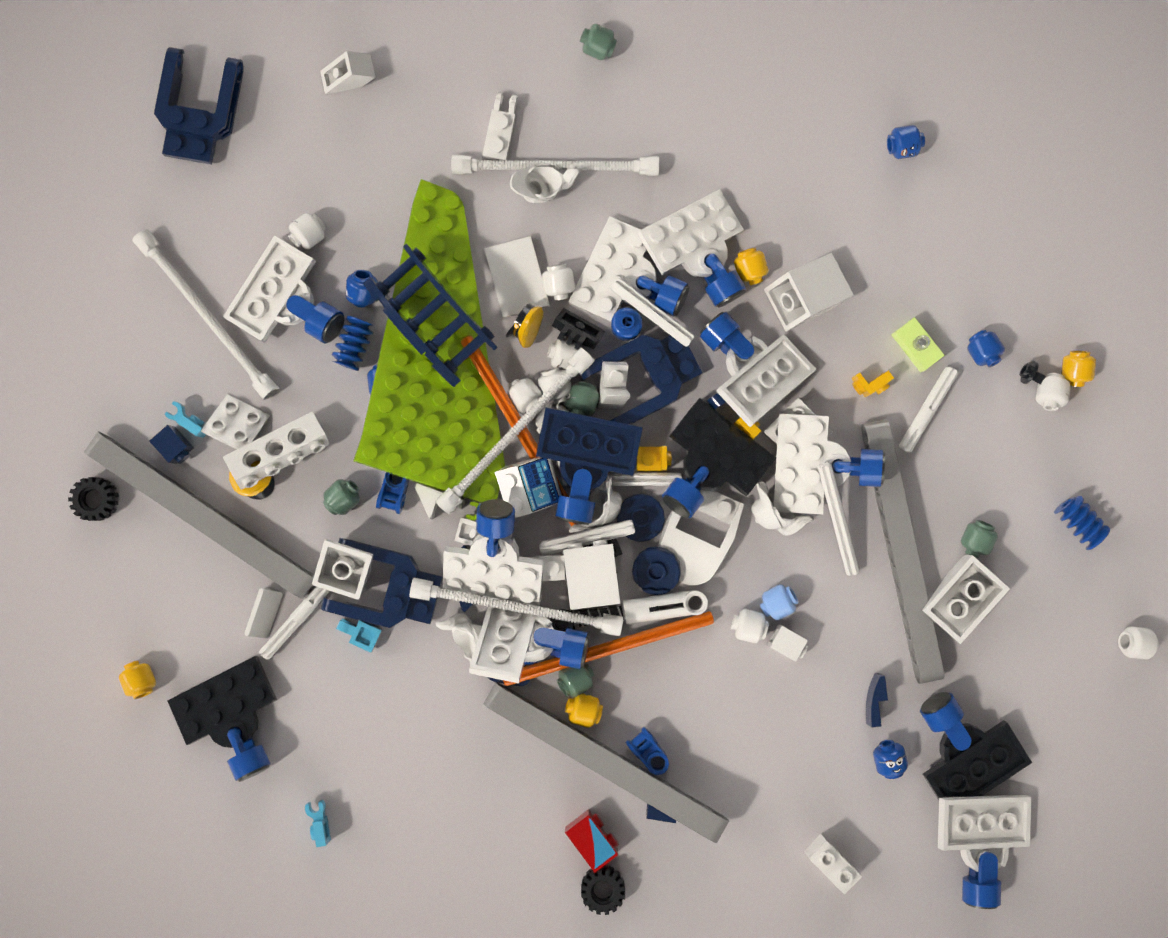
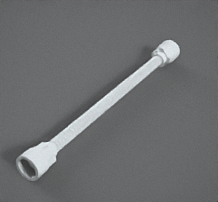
(645, 165)
(150, 247)
(452, 497)
(425, 589)

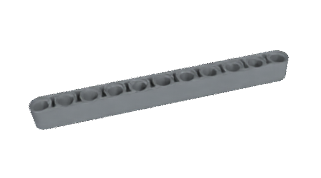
(200, 514)
(904, 557)
(606, 762)

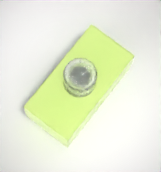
(917, 345)

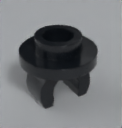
(1030, 372)

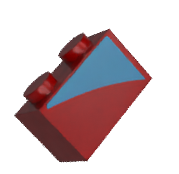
(592, 840)

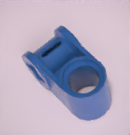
(392, 492)
(648, 750)

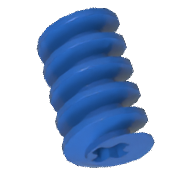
(352, 343)
(1084, 521)

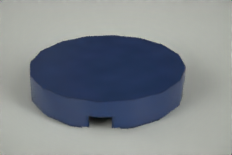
(646, 515)
(656, 570)

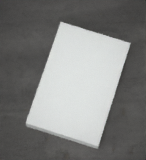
(516, 276)

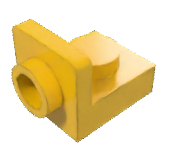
(653, 458)

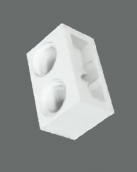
(832, 864)

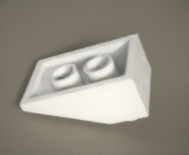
(965, 597)

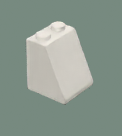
(808, 291)
(591, 575)

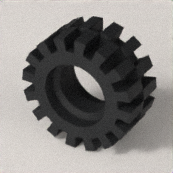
(79, 499)
(607, 904)

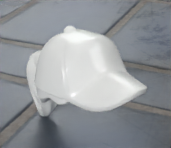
(541, 183)
(606, 508)
(771, 518)
(464, 633)

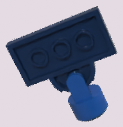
(586, 454)

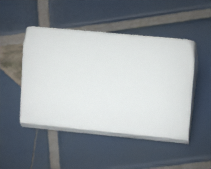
(263, 613)

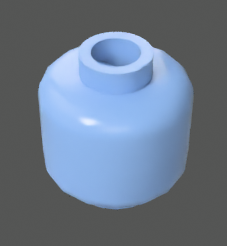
(779, 602)

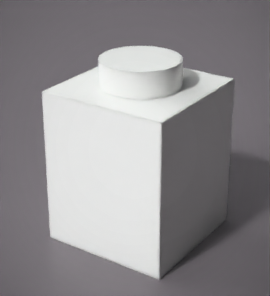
(788, 643)

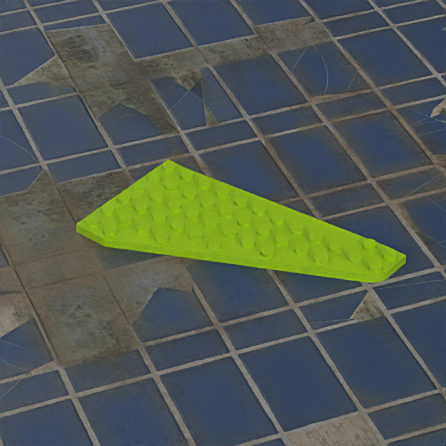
(414, 417)

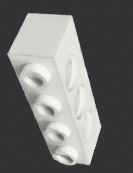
(279, 439)

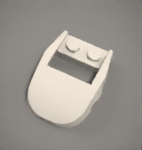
(696, 557)

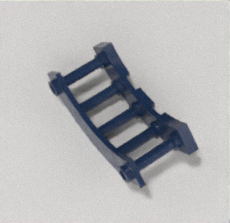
(409, 327)

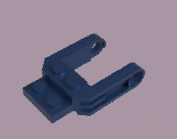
(192, 131)
(667, 365)
(397, 602)

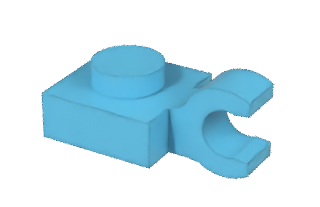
(192, 424)
(363, 635)
(320, 829)

